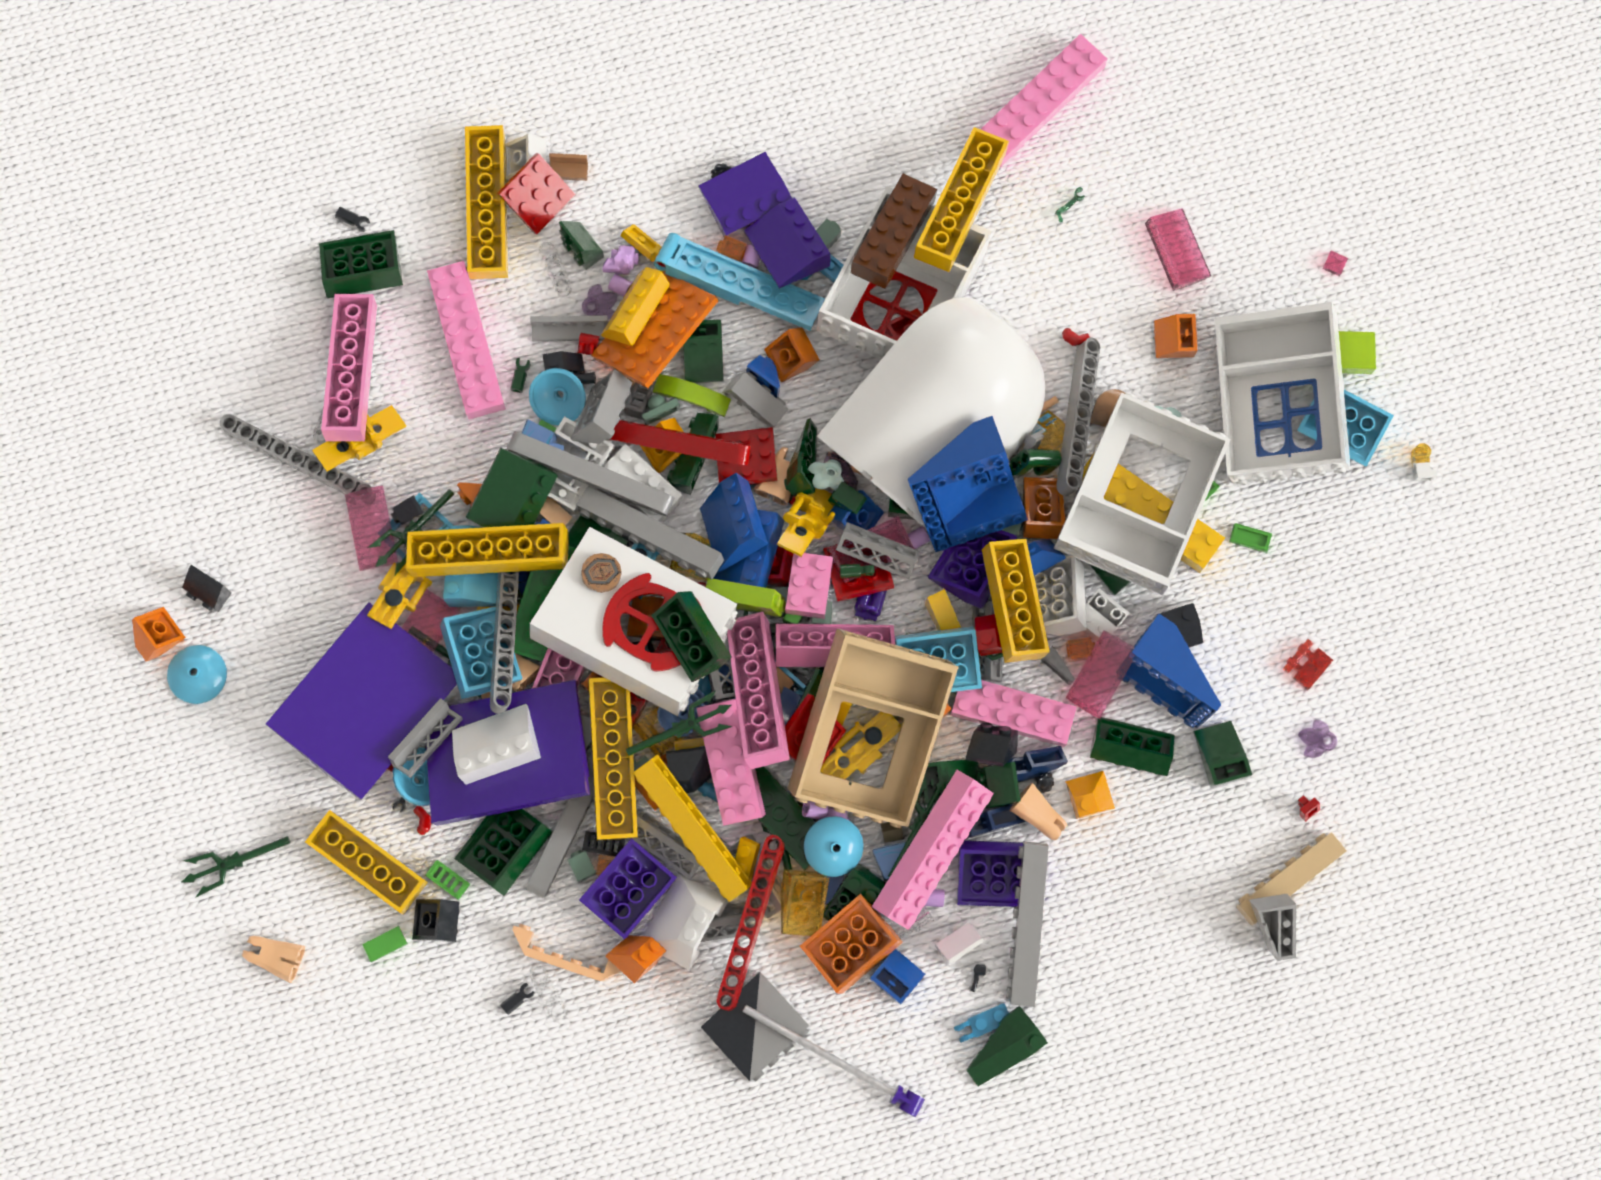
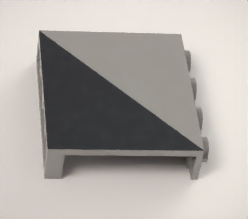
(748, 1041)

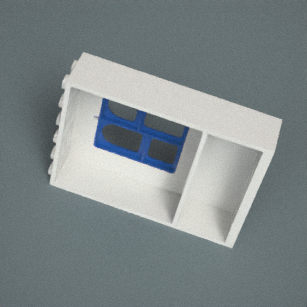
(1281, 352)

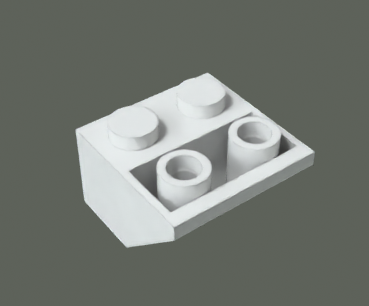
(1103, 614)

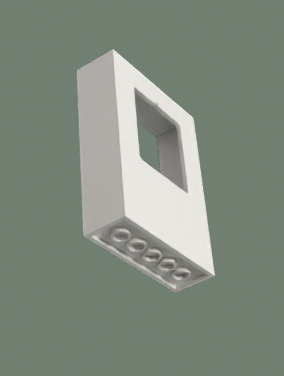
(1125, 540)

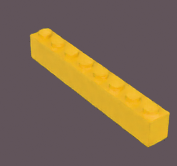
(692, 828)

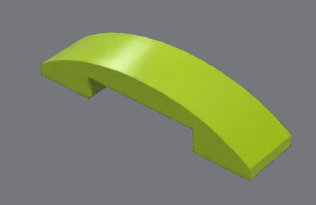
(692, 393)

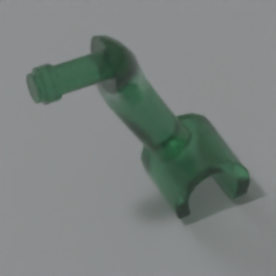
(1067, 206)

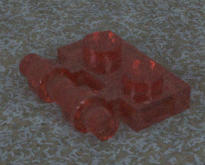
(1312, 668)

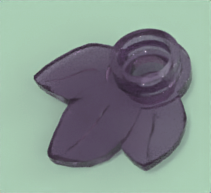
(601, 300)
(1315, 737)

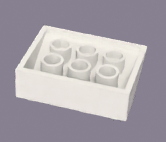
(1062, 596)
(494, 744)

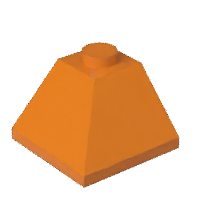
(155, 633)

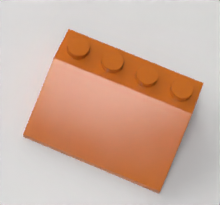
(851, 944)

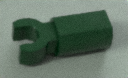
(519, 376)
(856, 570)

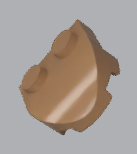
(1104, 406)

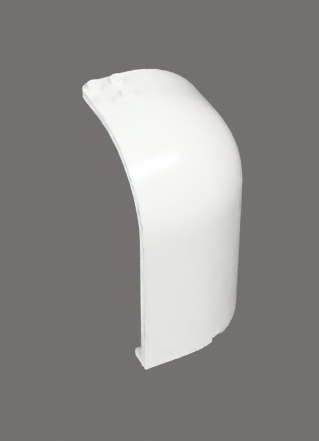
(932, 385)

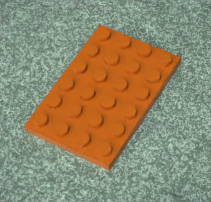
(664, 334)

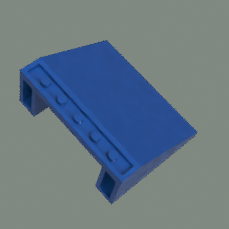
(967, 488)
(1170, 674)

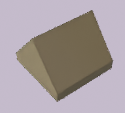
(891, 833)

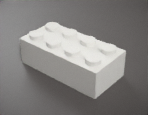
(633, 466)

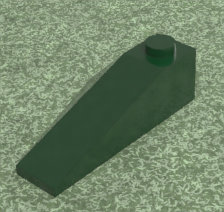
(798, 477)
(1010, 1044)

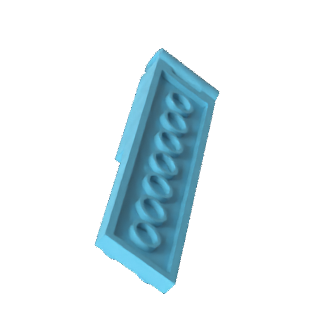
(736, 281)

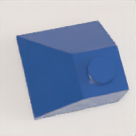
(766, 373)
(865, 518)
(1043, 555)

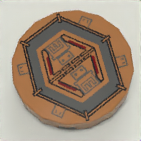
(601, 572)

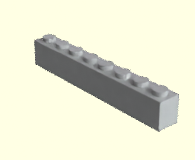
(649, 532)
(1028, 923)

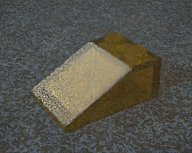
(802, 902)

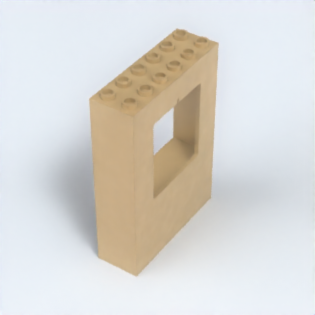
(884, 680)

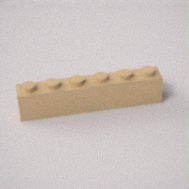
(1296, 873)

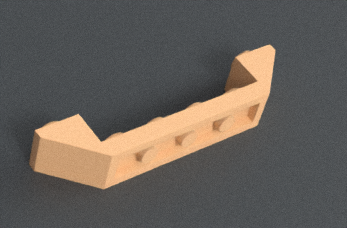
(524, 939)

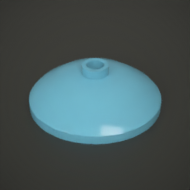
(549, 404)
(206, 683)
(407, 787)
(820, 843)

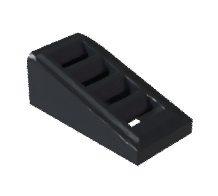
(588, 834)

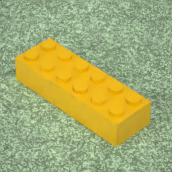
(1015, 600)
(366, 862)

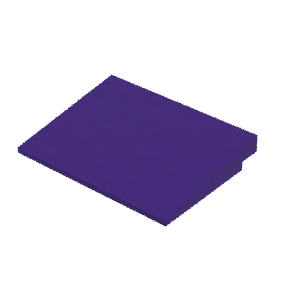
(362, 701)
(554, 777)

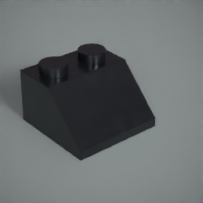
(206, 589)
(1187, 622)
(992, 744)
(435, 920)

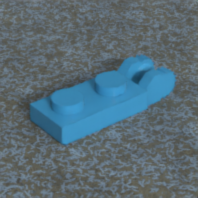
(983, 1022)

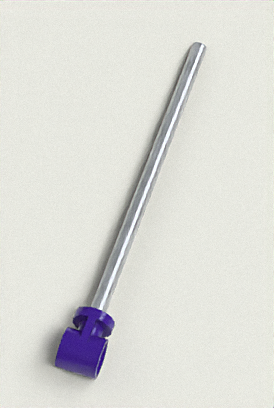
(908, 1101)

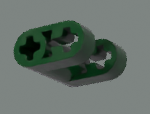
(1041, 460)

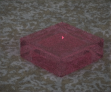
(1335, 263)

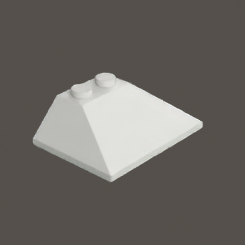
(566, 489)
(685, 919)

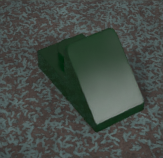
(847, 498)

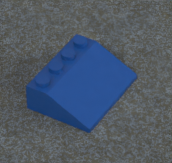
(733, 521)
(756, 567)

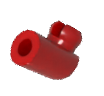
(1072, 338)
(424, 820)

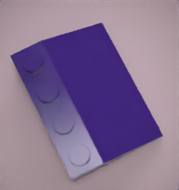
(744, 193)
(788, 243)
(963, 569)
(988, 873)
(627, 888)

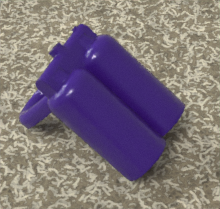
(870, 605)

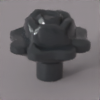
(719, 169)
(1044, 782)

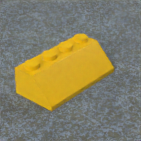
(636, 306)

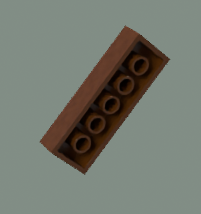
(893, 231)

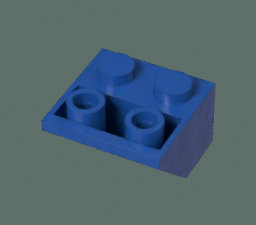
(897, 976)

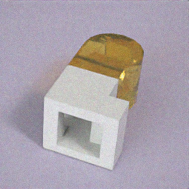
(1421, 463)

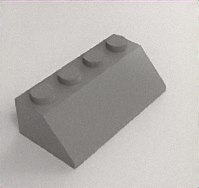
(602, 409)

